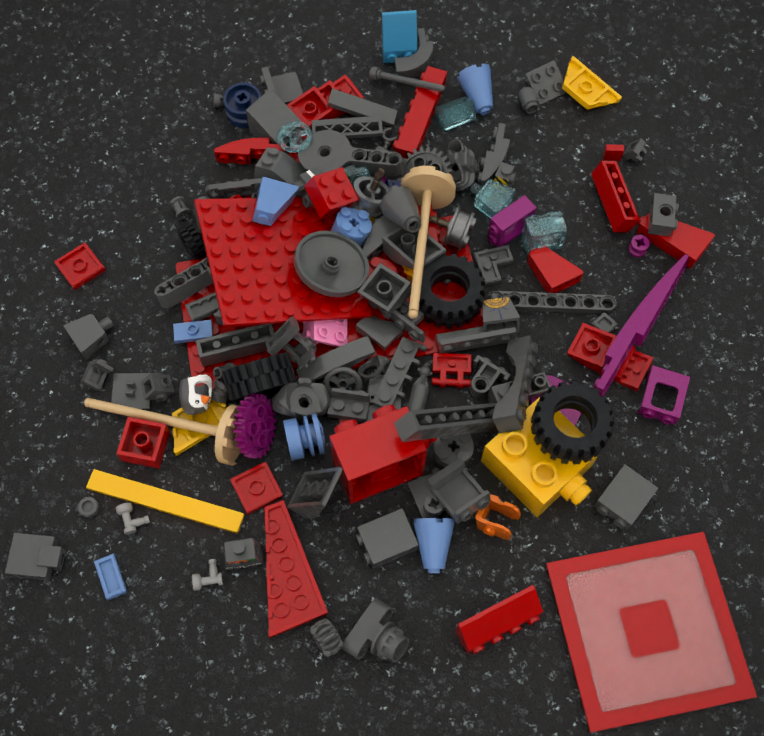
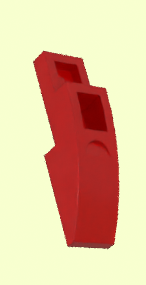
(244, 150)

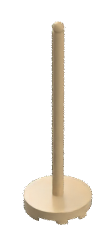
(429, 188)
(225, 445)

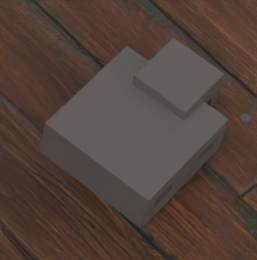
(34, 557)

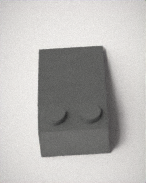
(314, 492)

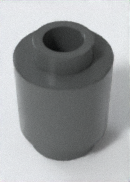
(528, 100)

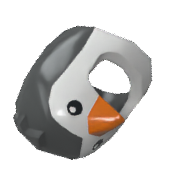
(194, 398)

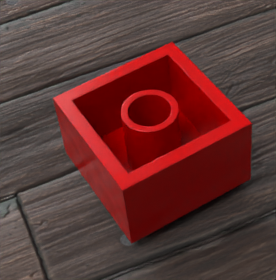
(331, 192)
(143, 442)

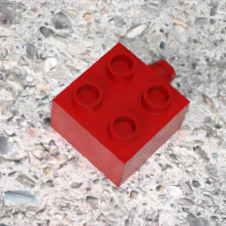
(374, 454)

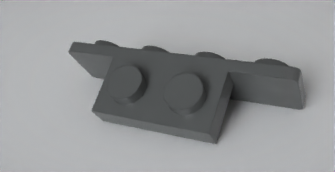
(403, 321)

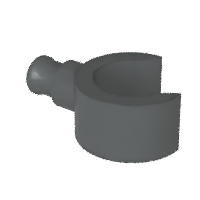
(387, 142)

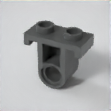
(486, 377)

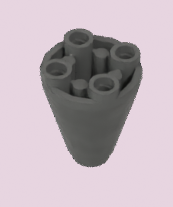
(401, 208)

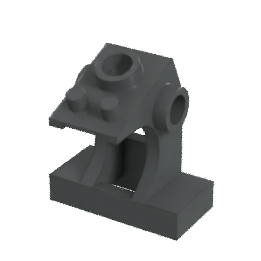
(302, 353)

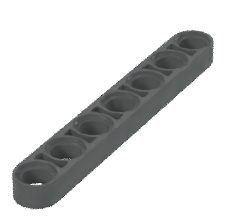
(560, 299)

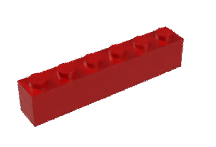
(420, 114)

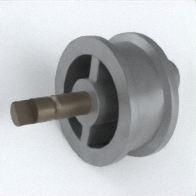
(370, 193)
(456, 228)

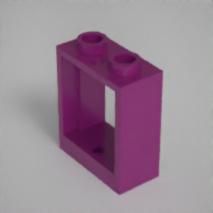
(510, 221)

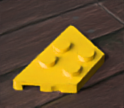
(587, 87)
(185, 438)

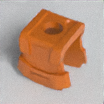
(490, 528)

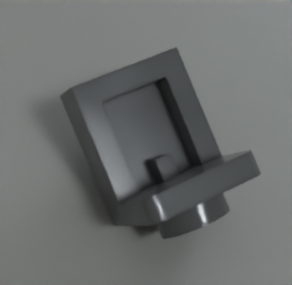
(96, 373)

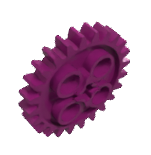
(254, 425)

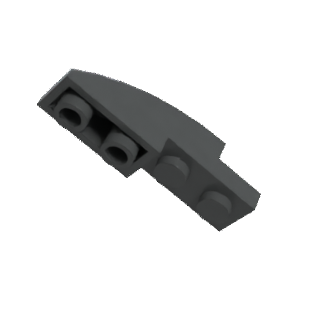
(495, 156)

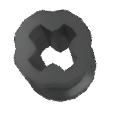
(180, 208)

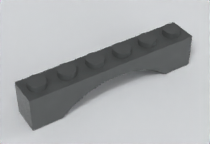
(511, 409)

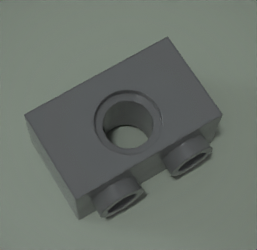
(659, 223)

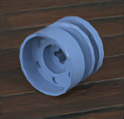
(304, 436)

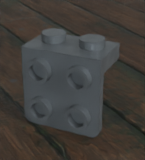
(284, 85)

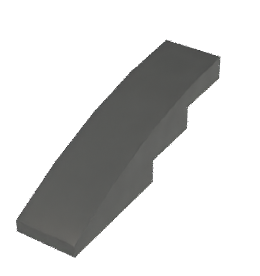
(343, 356)

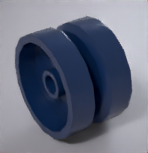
(238, 100)

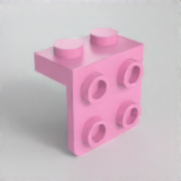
(327, 331)

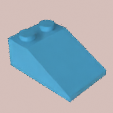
(399, 35)

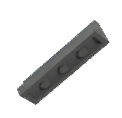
(351, 127)
(472, 338)

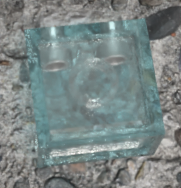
(544, 230)

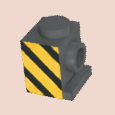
(505, 174)

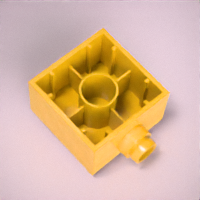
(530, 472)

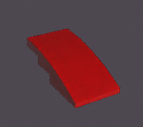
(313, 103)
(590, 350)

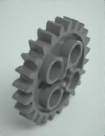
(428, 155)

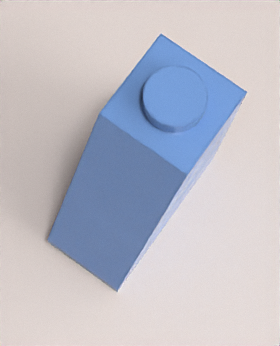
(273, 200)

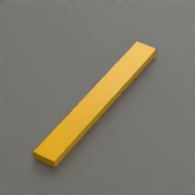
(165, 501)

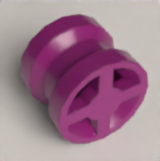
(638, 250)

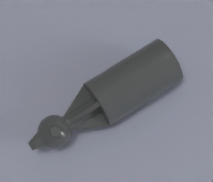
(420, 390)

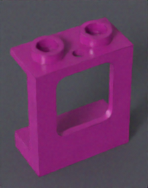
(670, 379)

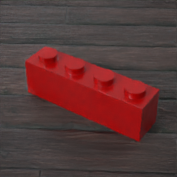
(615, 196)

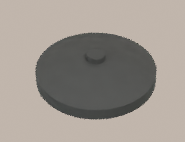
(331, 263)

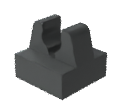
(634, 149)

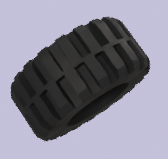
(452, 312)
(580, 399)

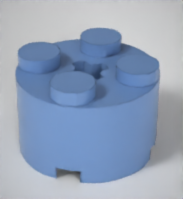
(353, 224)

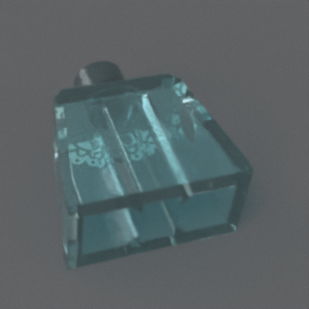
(492, 197)

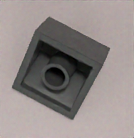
(386, 288)

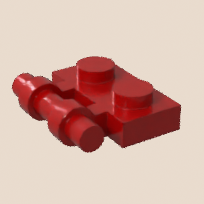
(451, 364)

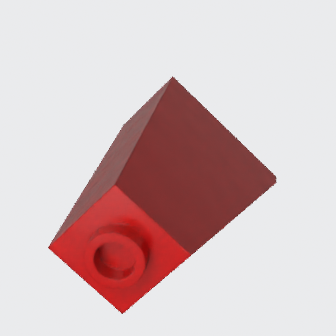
(683, 240)

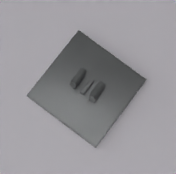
(128, 390)

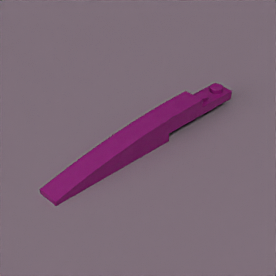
(639, 325)

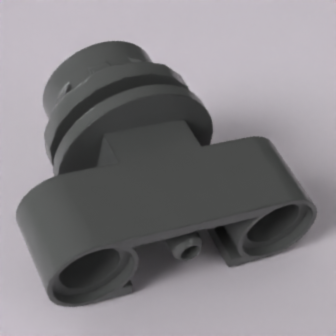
(376, 632)

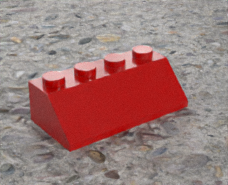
(499, 620)

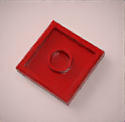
(79, 266)
(256, 488)

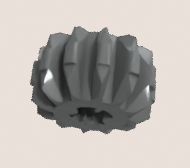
(326, 637)

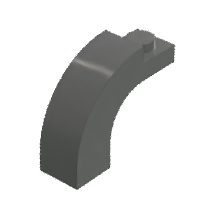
(417, 63)

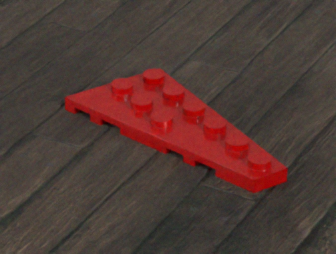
(290, 582)

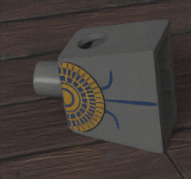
(499, 314)

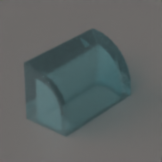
(456, 113)

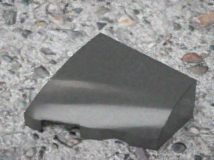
(379, 331)

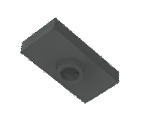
(203, 307)

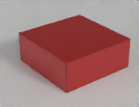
(613, 152)

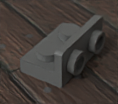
(349, 404)

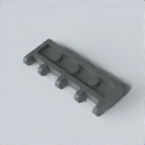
(397, 373)

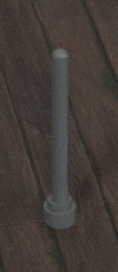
(377, 74)

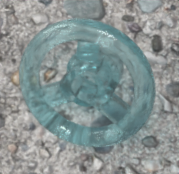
(295, 138)

